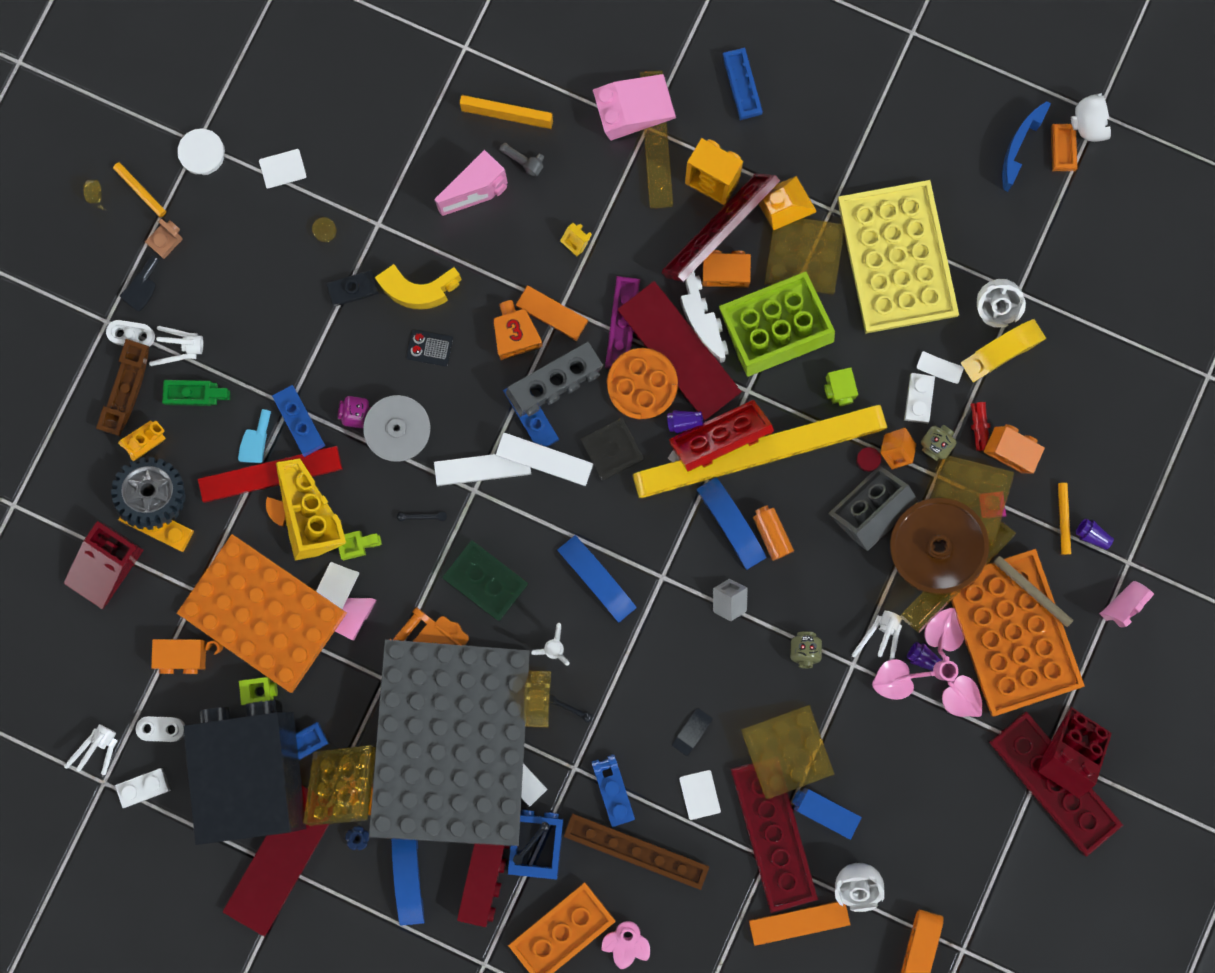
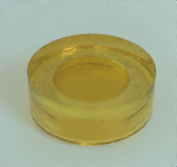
(92, 191)
(324, 229)

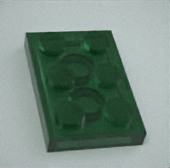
(485, 580)

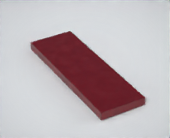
(720, 226)
(666, 331)
(1082, 819)
(774, 842)
(273, 876)

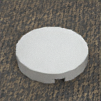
(201, 151)

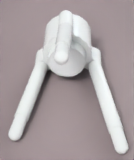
(190, 343)
(889, 624)
(553, 648)
(99, 737)

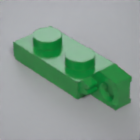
(193, 393)

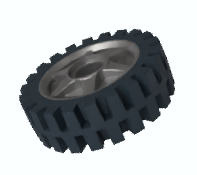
(153, 509)

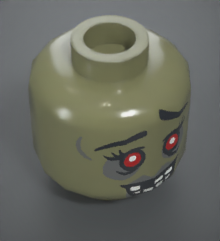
(938, 442)
(806, 649)

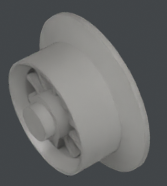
(396, 428)

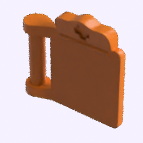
(440, 632)

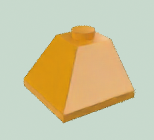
(786, 203)

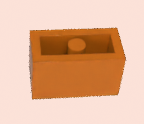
(726, 269)
(1014, 449)
(178, 654)

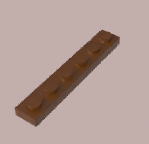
(636, 851)

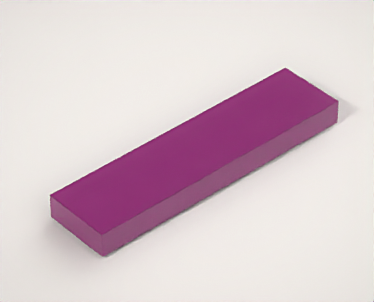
(620, 333)

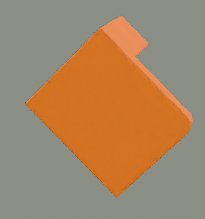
(898, 448)

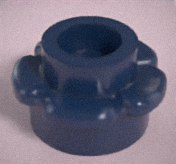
(363, 835)

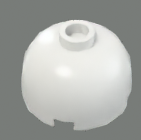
(1091, 118)
(1000, 302)
(859, 887)

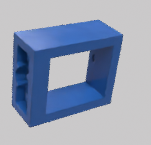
(826, 812)
(535, 870)

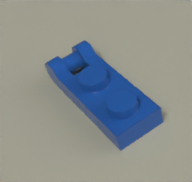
(613, 791)

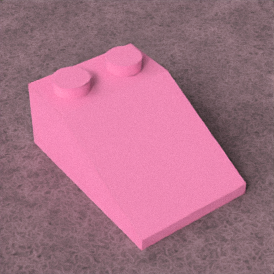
(633, 105)

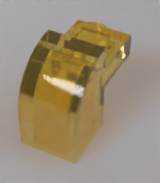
(537, 699)

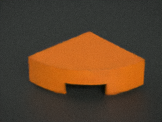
(276, 511)

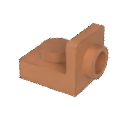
(164, 238)

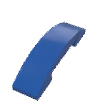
(1011, 167)
(732, 523)
(597, 578)
(407, 882)

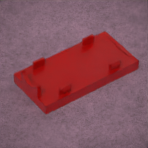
(721, 435)

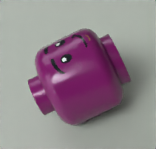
(353, 411)

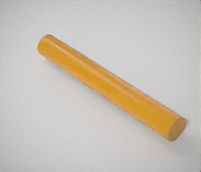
(139, 189)
(1064, 519)

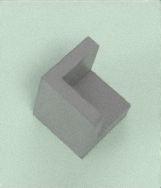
(730, 599)

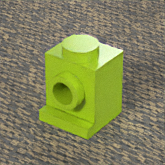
(249, 688)

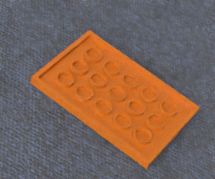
(262, 613)
(1013, 639)

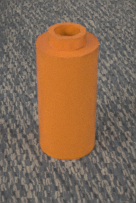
(772, 532)

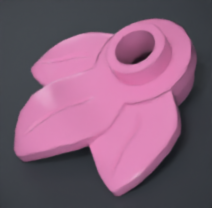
(626, 948)

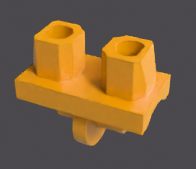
(143, 439)

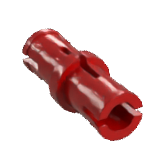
(980, 425)

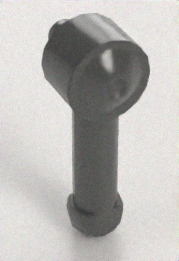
(532, 165)

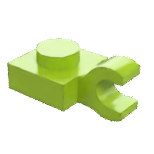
(356, 544)

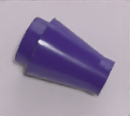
(684, 420)
(1092, 533)
(922, 656)

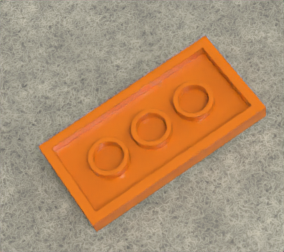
(562, 932)

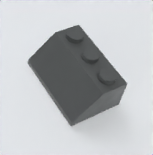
(873, 507)

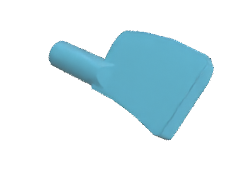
(254, 441)

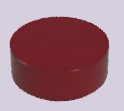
(868, 459)

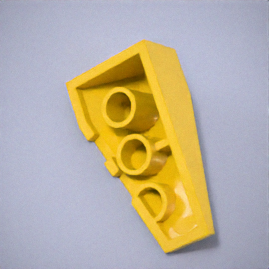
(309, 519)

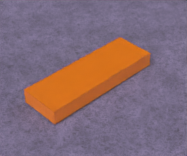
(552, 313)

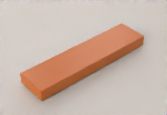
(799, 923)

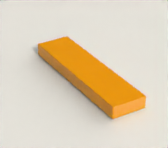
(506, 112)

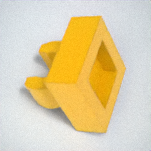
(575, 239)

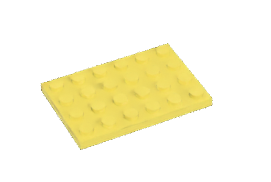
(898, 256)

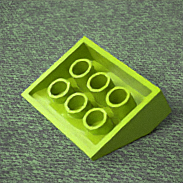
(777, 324)

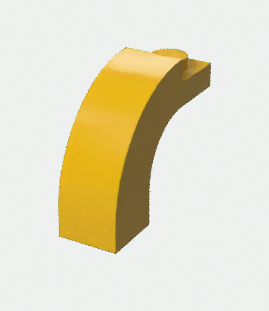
(416, 295)
(1003, 349)

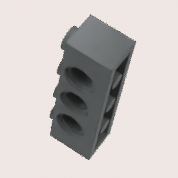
(582, 357)

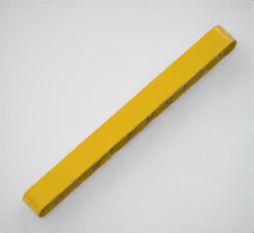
(766, 450)

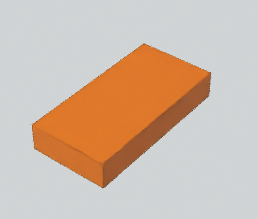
(1063, 147)

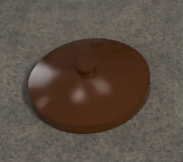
(939, 546)

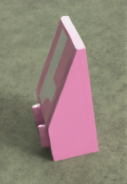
(473, 186)

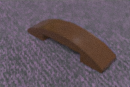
(125, 389)

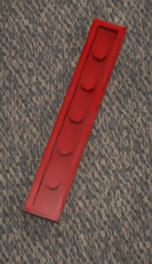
(265, 475)

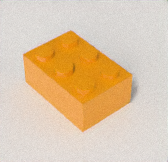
(713, 171)

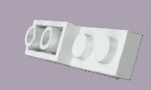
(704, 325)

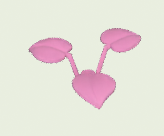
(963, 694)

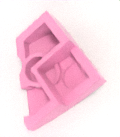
(1127, 604)
(357, 611)

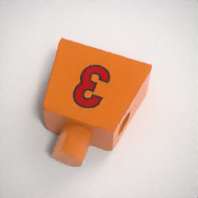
(515, 332)

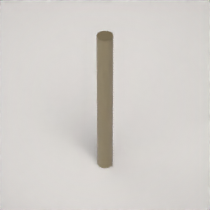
(1033, 591)

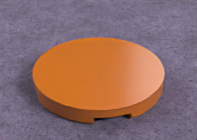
(642, 383)

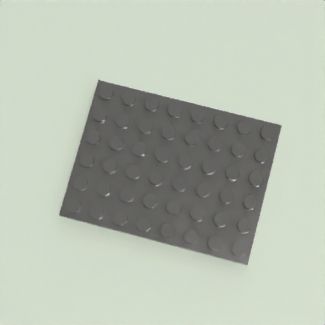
(449, 744)

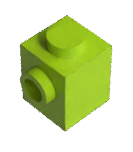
(841, 387)

